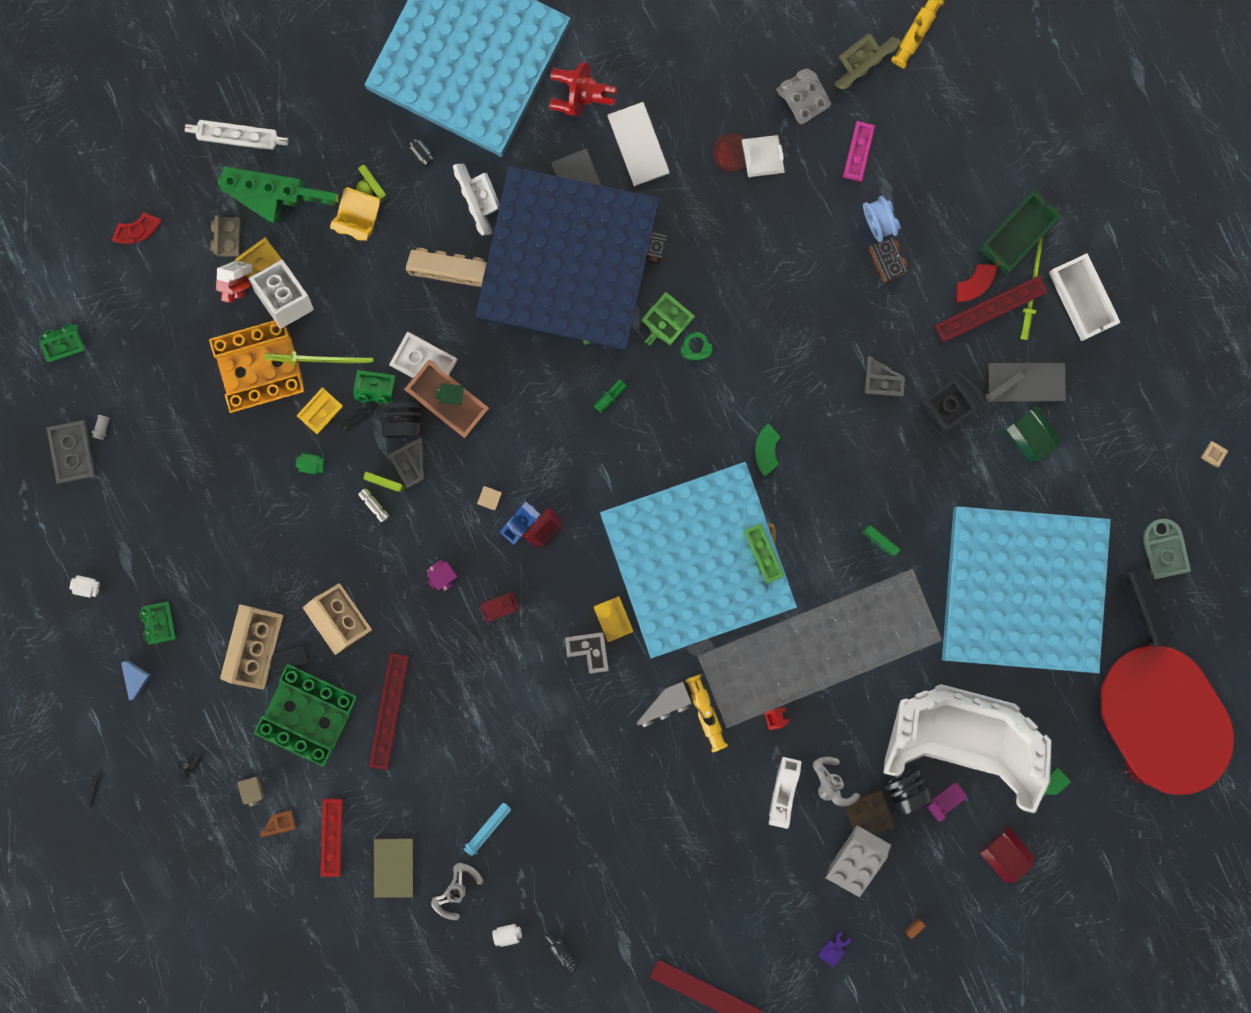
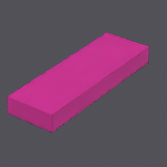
(859, 151)

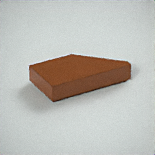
(279, 823)

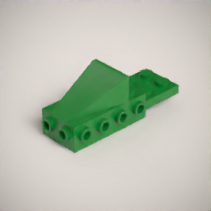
(269, 192)

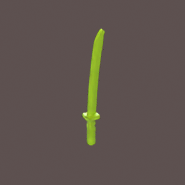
(1029, 311)
(293, 358)

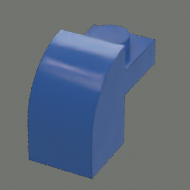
(520, 523)

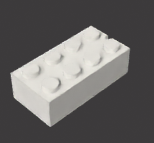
(1084, 297)

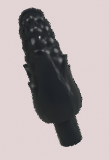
(561, 951)

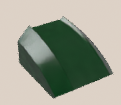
(1033, 435)

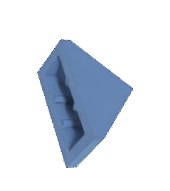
(134, 678)

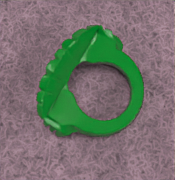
(703, 354)

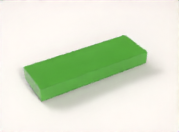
(763, 553)

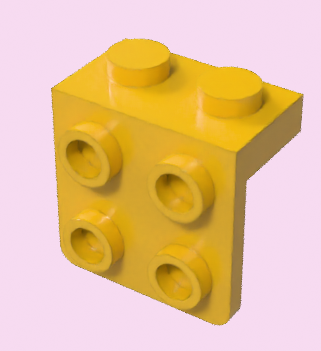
(356, 214)

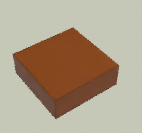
(914, 928)

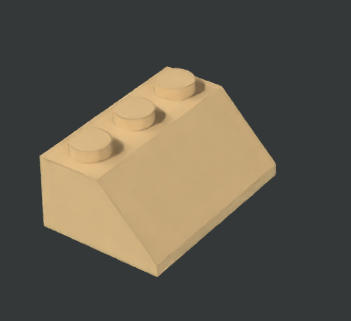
(337, 618)

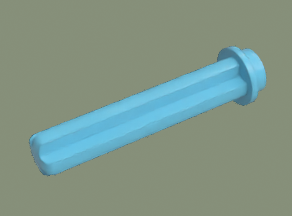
(487, 829)

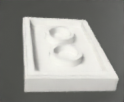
(415, 353)

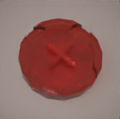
(729, 153)

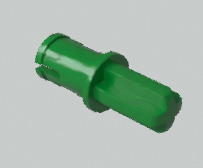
(610, 396)

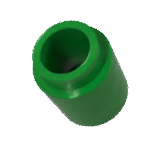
(310, 463)

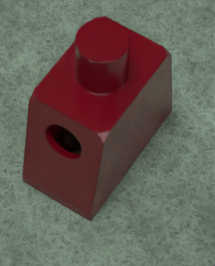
(500, 607)

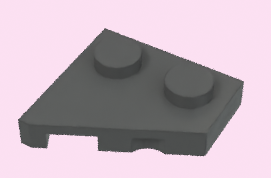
(882, 380)
(409, 463)

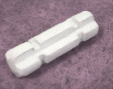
(373, 504)

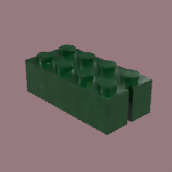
(1019, 232)

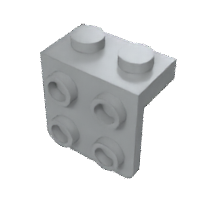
(804, 95)

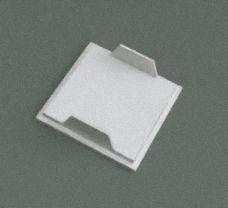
(763, 156)

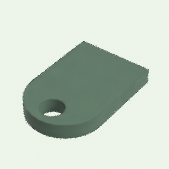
(1165, 551)

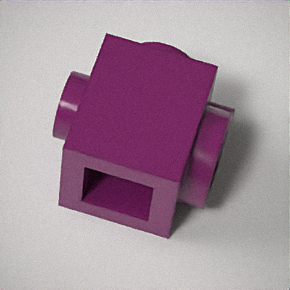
(441, 576)

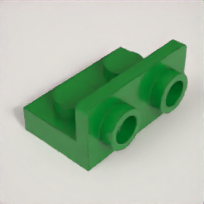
(61, 342)
(373, 387)
(157, 623)

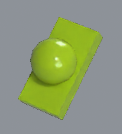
(369, 185)

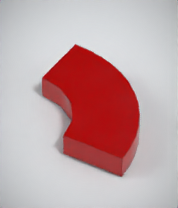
(136, 231)
(976, 284)

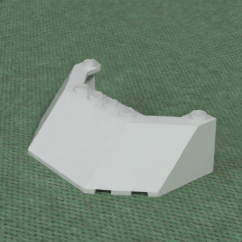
(973, 734)

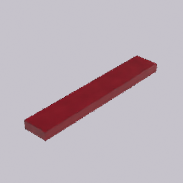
(991, 309)
(388, 711)
(699, 990)

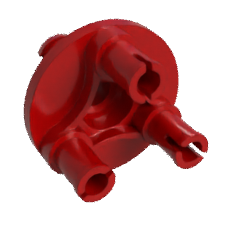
(582, 90)

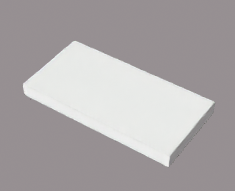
(638, 144)

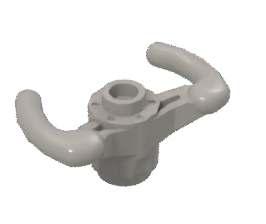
(831, 783)
(455, 891)

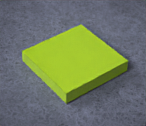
(384, 482)

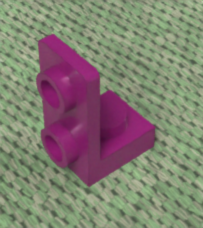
(946, 801)

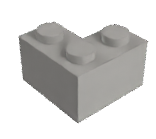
(593, 646)

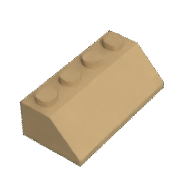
(446, 268)
(251, 647)

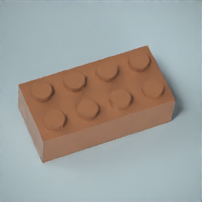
(458, 417)

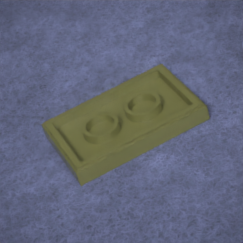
(393, 867)

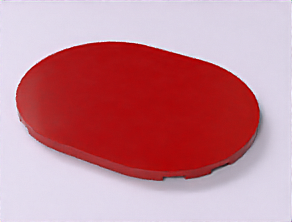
(1167, 720)

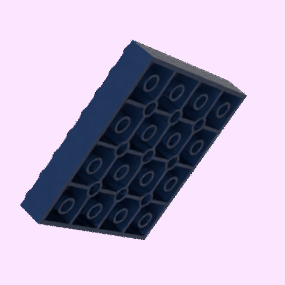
(567, 258)

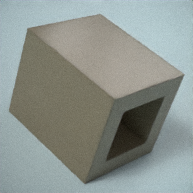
(251, 791)

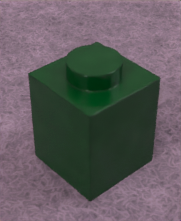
(450, 394)

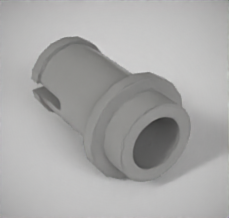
(100, 427)

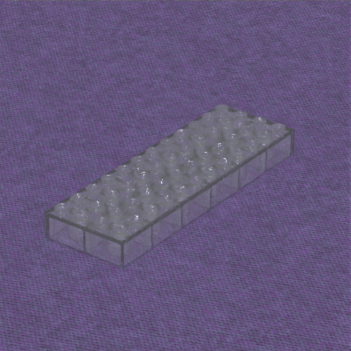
(819, 648)

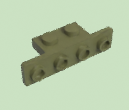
(863, 56)

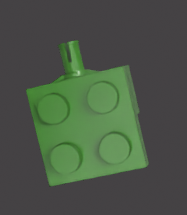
(666, 320)

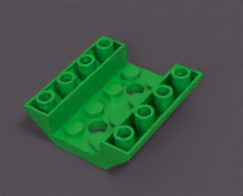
(301, 729)

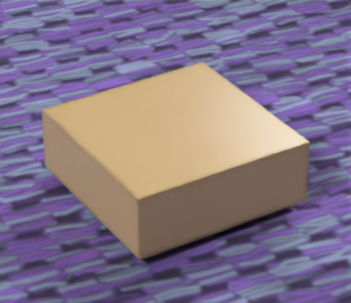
(1214, 454)
(489, 498)

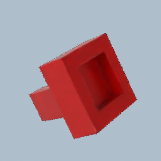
(775, 718)

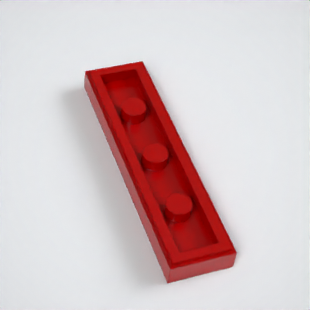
(331, 837)

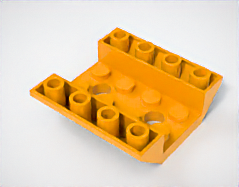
(262, 380)

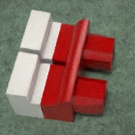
(232, 280)

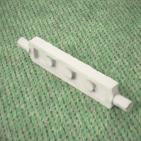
(236, 135)

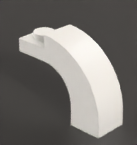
(784, 792)

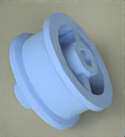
(881, 218)

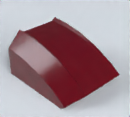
(543, 529)
(1008, 856)

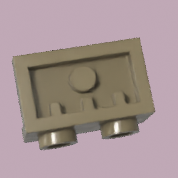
(226, 236)

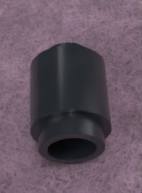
(421, 152)

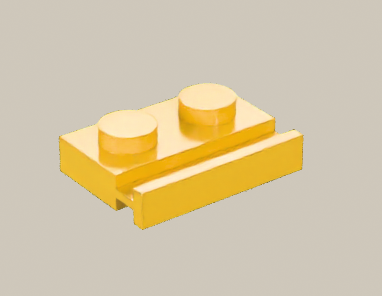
(320, 411)
(613, 619)

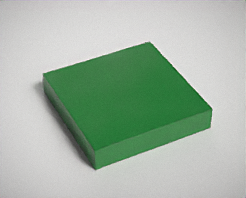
(880, 540)

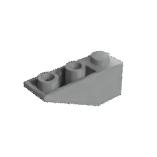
(669, 700)

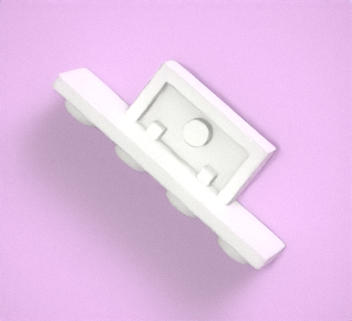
(479, 196)

